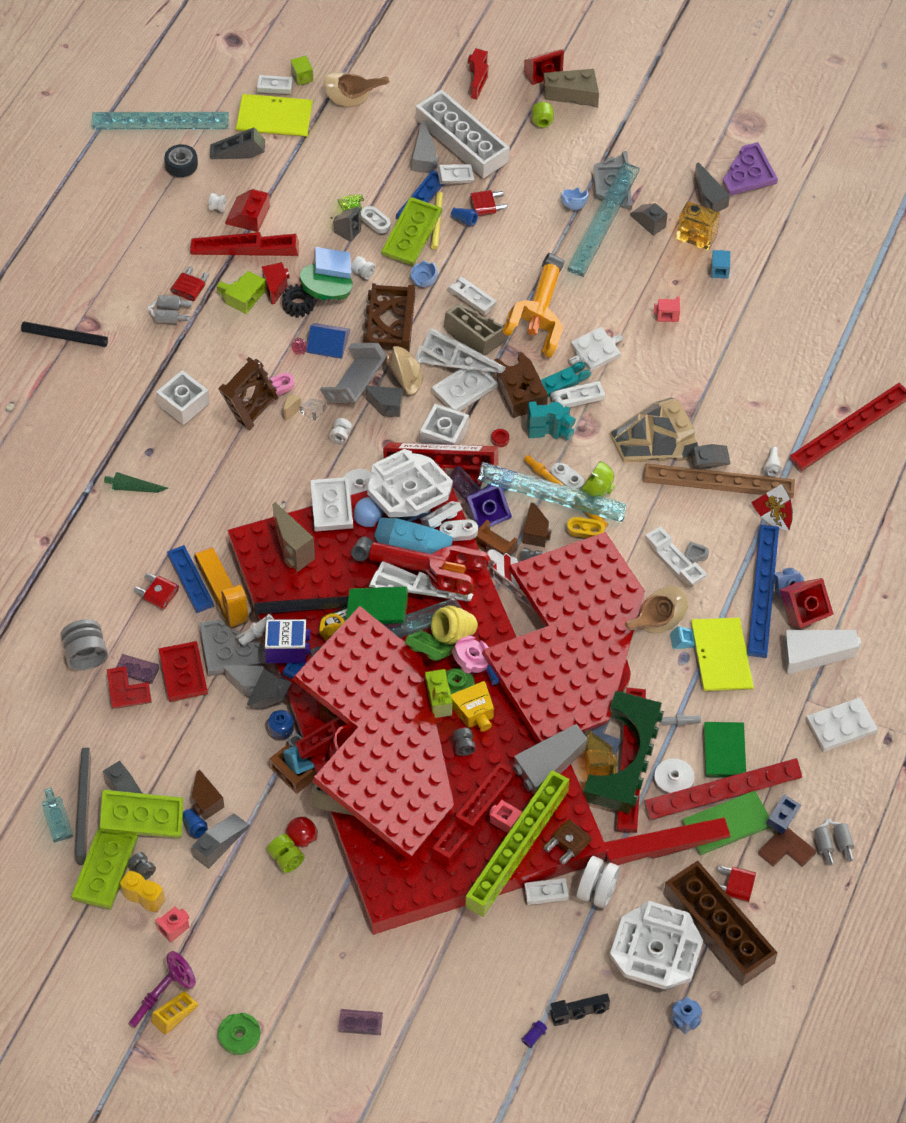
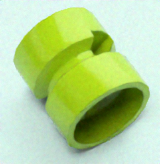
(285, 853)

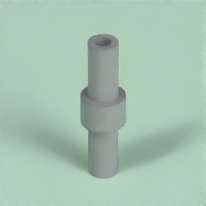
(681, 720)

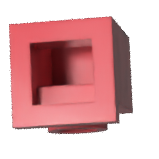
(667, 310)
(502, 811)
(172, 929)

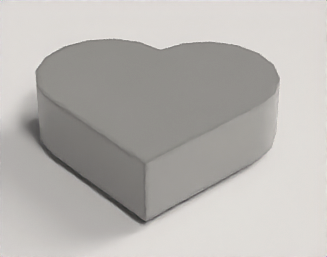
(696, 552)

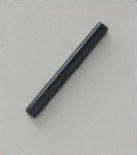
(65, 334)
(301, 604)

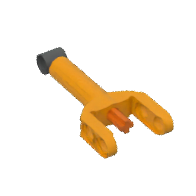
(537, 310)

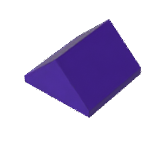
(487, 505)

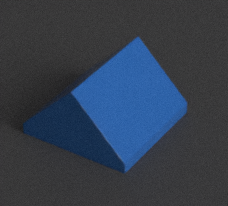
(327, 340)

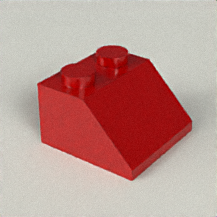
(548, 62)
(249, 210)
(806, 602)

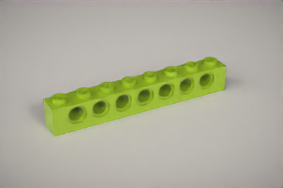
(517, 843)

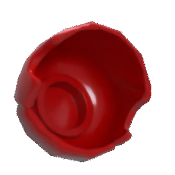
(302, 831)

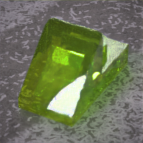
(351, 201)

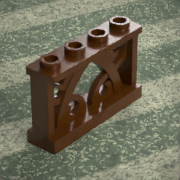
(405, 299)
(249, 409)

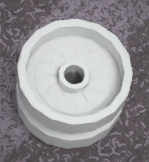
(599, 882)

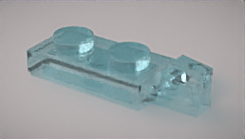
(56, 817)

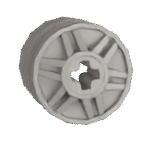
(84, 644)

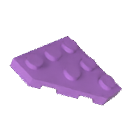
(749, 171)

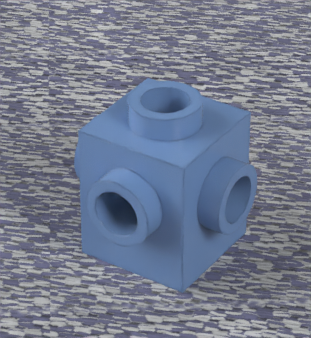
(787, 577)
(686, 1015)

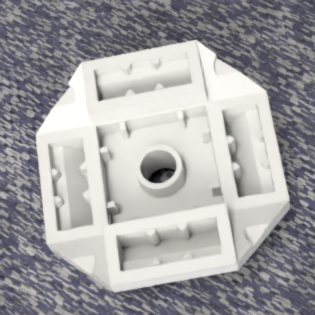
(408, 485)
(659, 928)

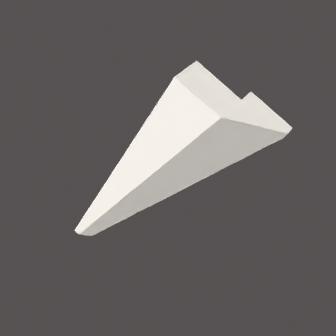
(446, 351)
(395, 577)

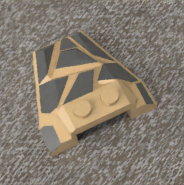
(656, 432)

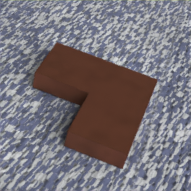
(789, 844)

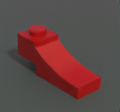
(480, 68)

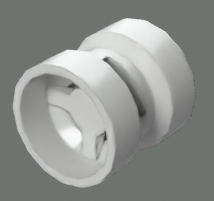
(364, 268)
(340, 432)

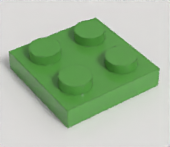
(428, 644)

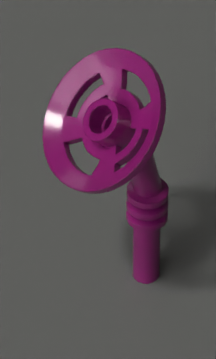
(175, 973)

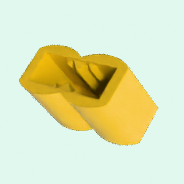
(142, 891)

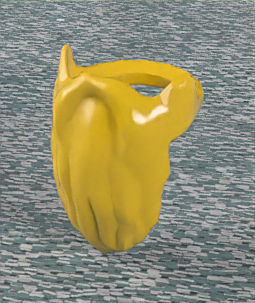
(328, 630)

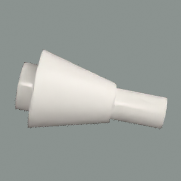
(772, 467)

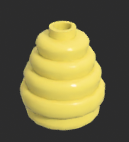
(452, 624)

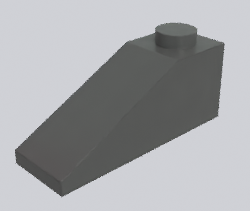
(242, 145)
(710, 191)
(120, 779)
(218, 840)

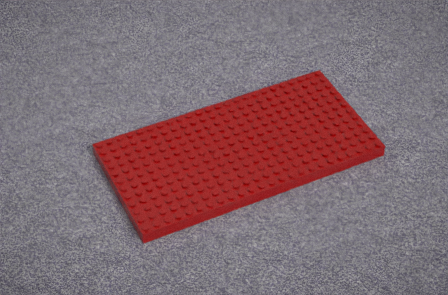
(387, 883)

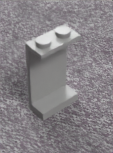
(366, 363)

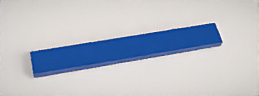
(763, 591)

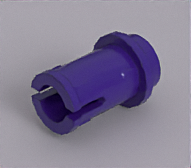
(536, 1031)

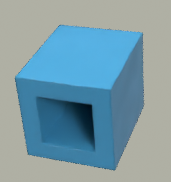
(720, 264)

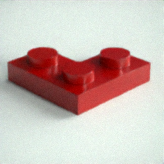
(124, 694)

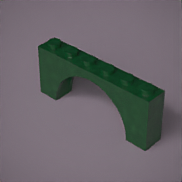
(620, 789)

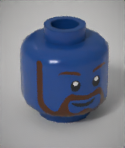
(280, 724)

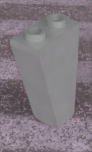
(551, 754)

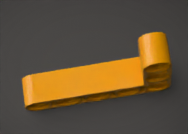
(228, 597)

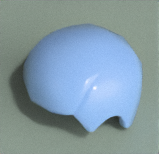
(574, 198)
(424, 274)
(367, 512)

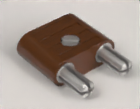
(570, 839)

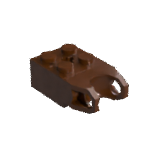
(520, 386)

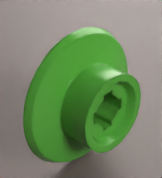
(466, 680)

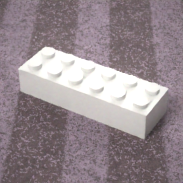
(462, 133)

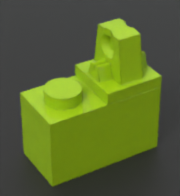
(244, 293)
(439, 693)

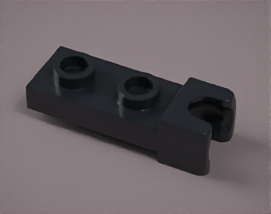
(563, 1011)

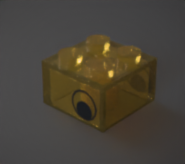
(698, 225)

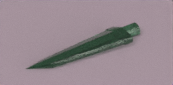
(129, 483)

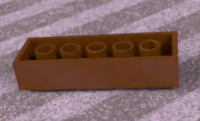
(721, 923)

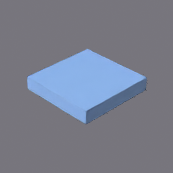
(332, 262)

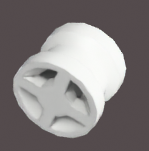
(217, 202)

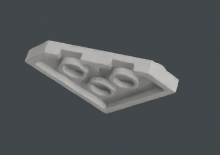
(224, 648)

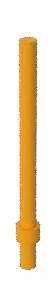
(540, 469)

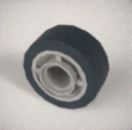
(181, 160)

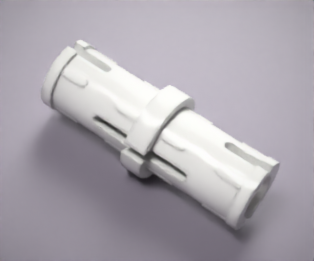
(255, 630)

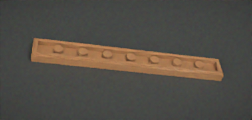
(715, 480)

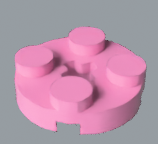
(463, 657)

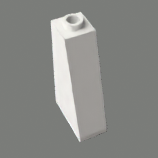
(818, 647)

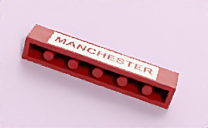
(449, 455)

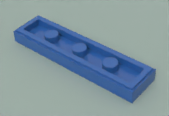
(426, 190)
(190, 579)

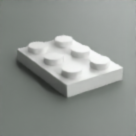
(464, 388)
(331, 504)
(841, 724)

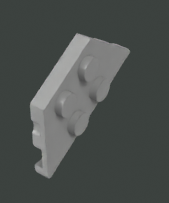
(605, 174)

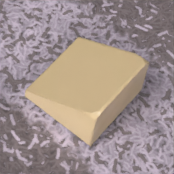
(291, 406)

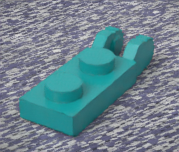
(565, 378)

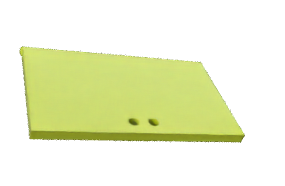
(282, 116)
(725, 657)

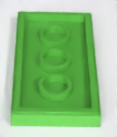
(743, 816)

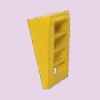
(165, 1022)

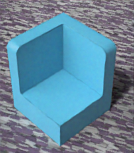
(295, 762)

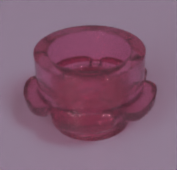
(299, 346)

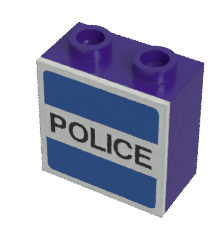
(286, 641)

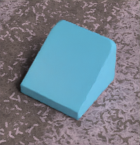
(682, 638)

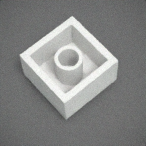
(182, 397)
(444, 426)

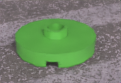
(236, 1024)

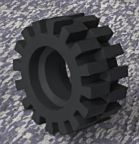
(297, 308)

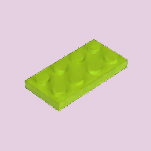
(411, 231)
(141, 814)
(104, 868)

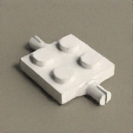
(595, 349)

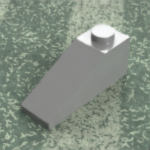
(425, 152)

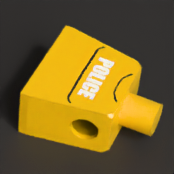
(474, 706)

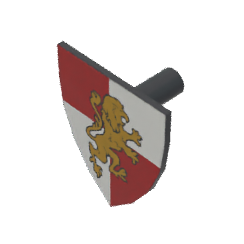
(775, 507)

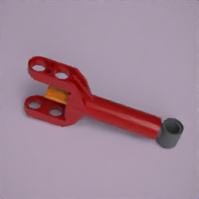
(437, 565)

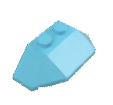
(411, 535)

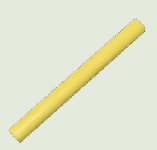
(435, 234)

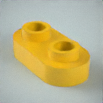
(585, 527)

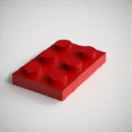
(183, 671)

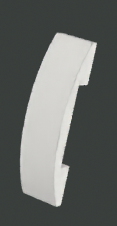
(673, 559)

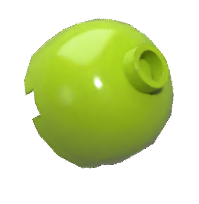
(600, 481)

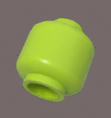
(542, 114)

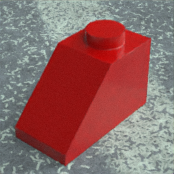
(276, 280)

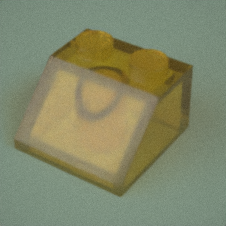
(599, 756)

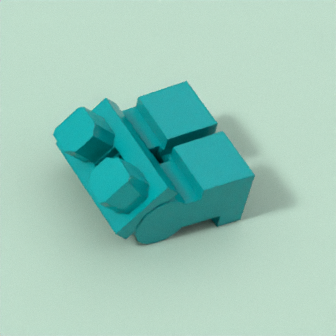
(549, 419)

